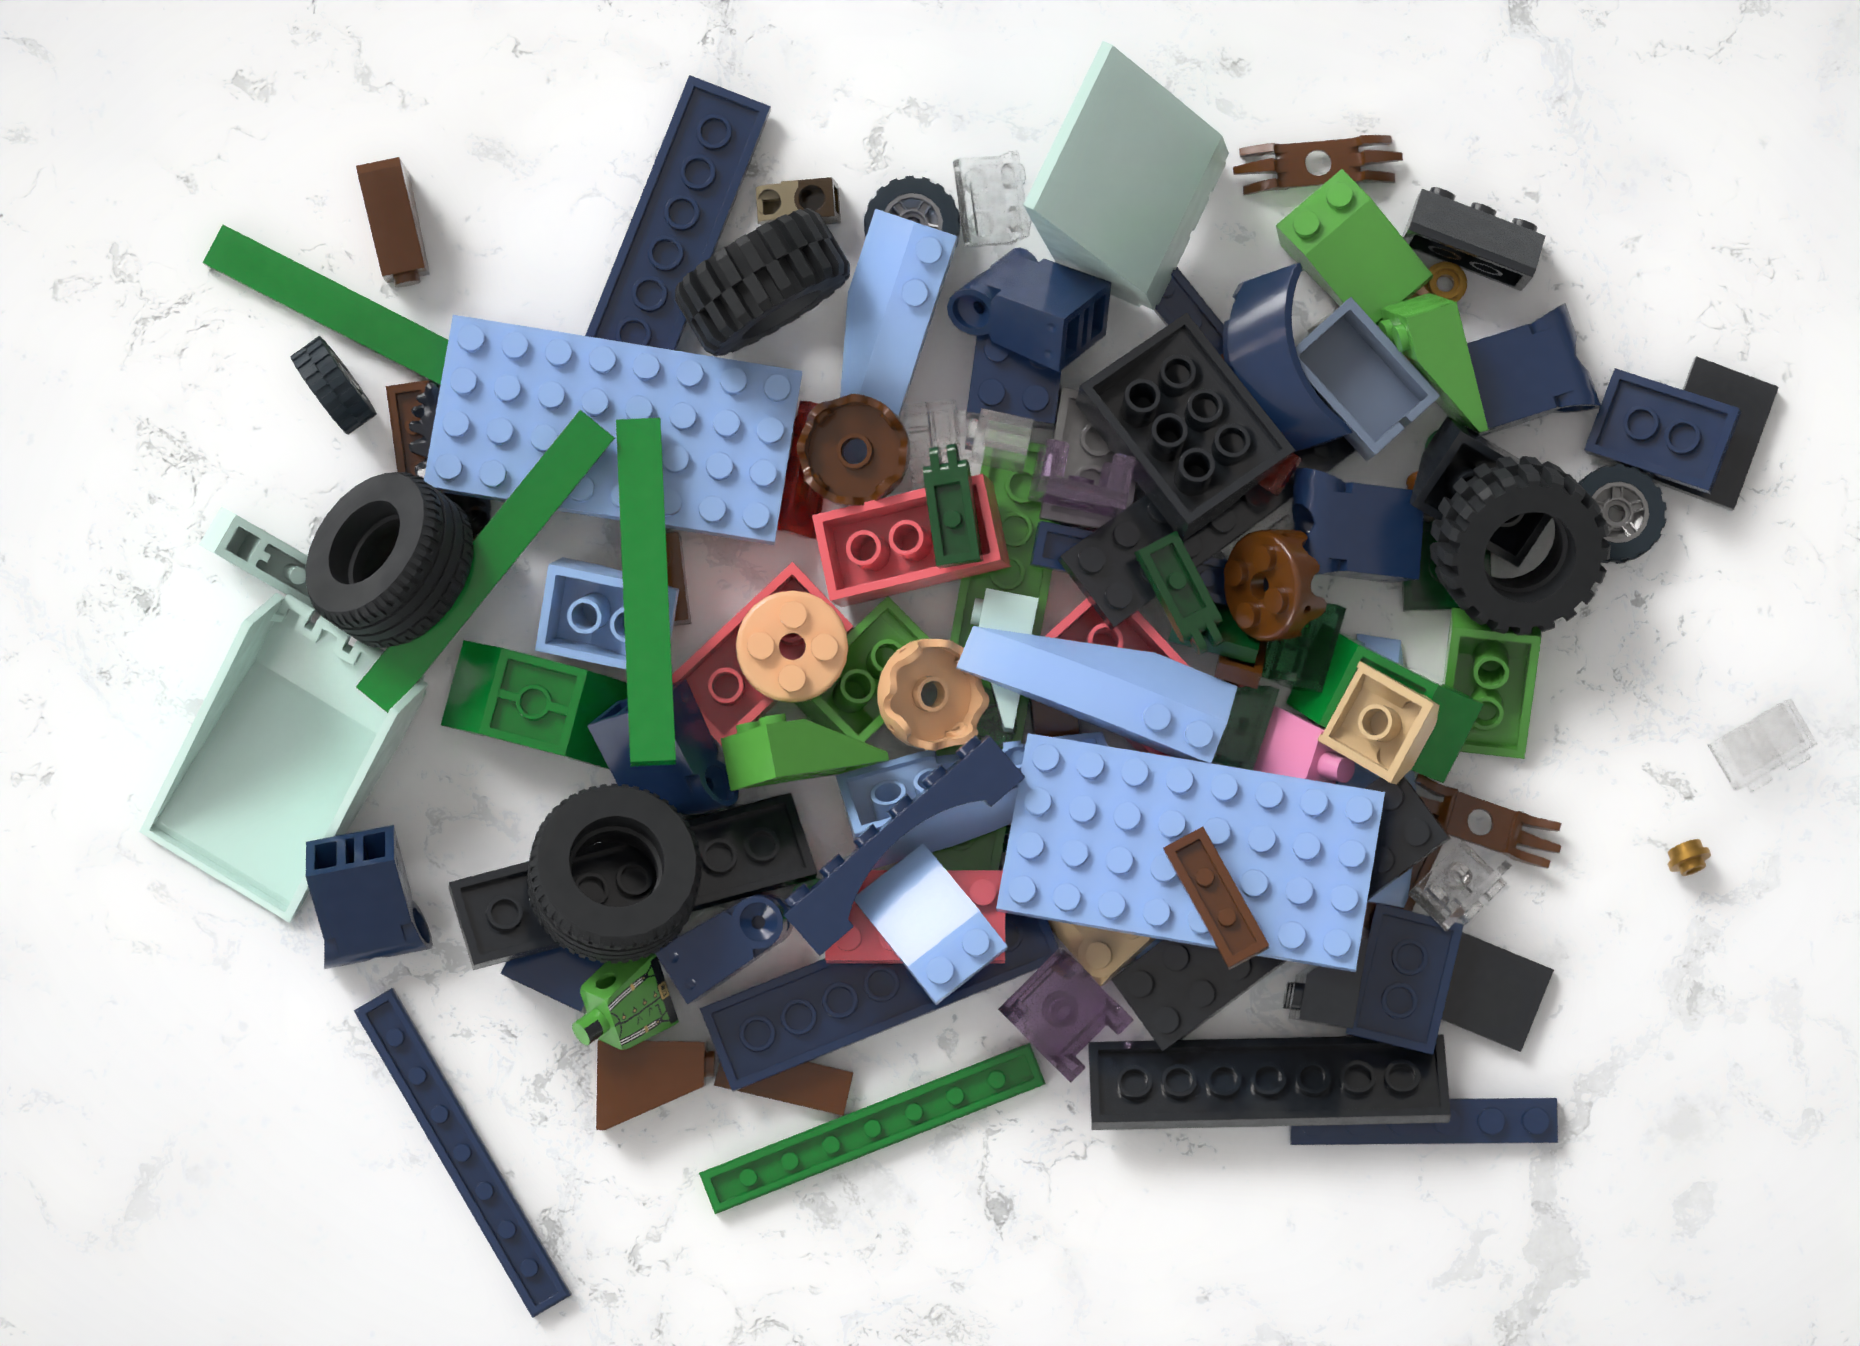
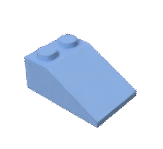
(586, 613)
(930, 923)

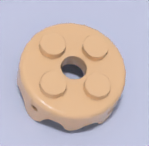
(760, 654)
(958, 701)

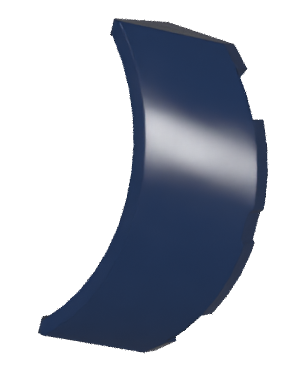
(1265, 359)

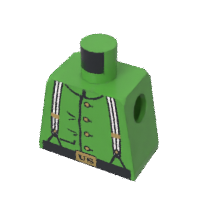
(625, 1004)

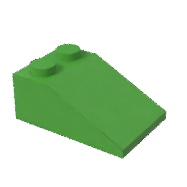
(1352, 248)
(1434, 342)
(1500, 675)
(852, 700)
(791, 751)

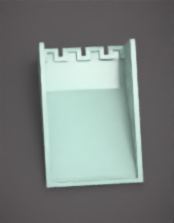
(1125, 180)
(277, 755)

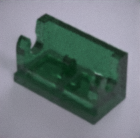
(1305, 660)
(1246, 727)

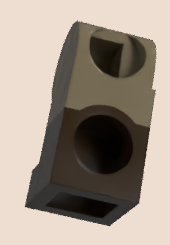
(788, 196)

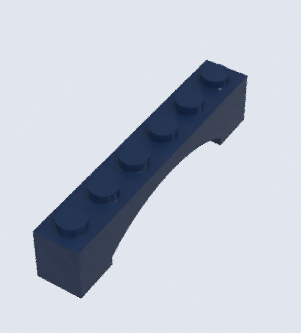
(824, 909)

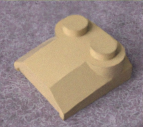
(1381, 724)
(1099, 950)

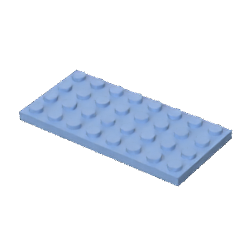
(519, 386)
(1095, 834)

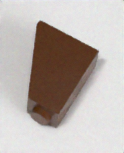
(393, 221)
(647, 1077)

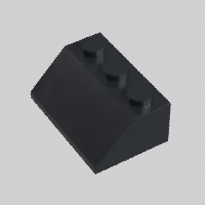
(1474, 238)
(1454, 455)
(1326, 994)

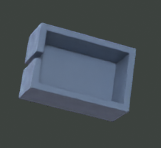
(1363, 378)

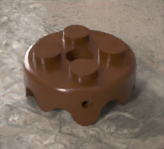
(823, 442)
(1289, 570)

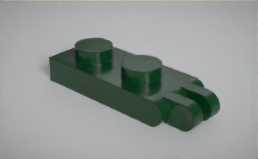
(952, 509)
(1181, 591)

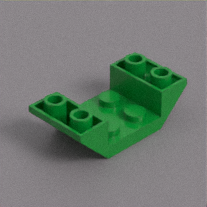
(529, 701)
(1455, 714)

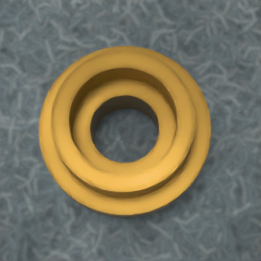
(1454, 273)
(1688, 857)

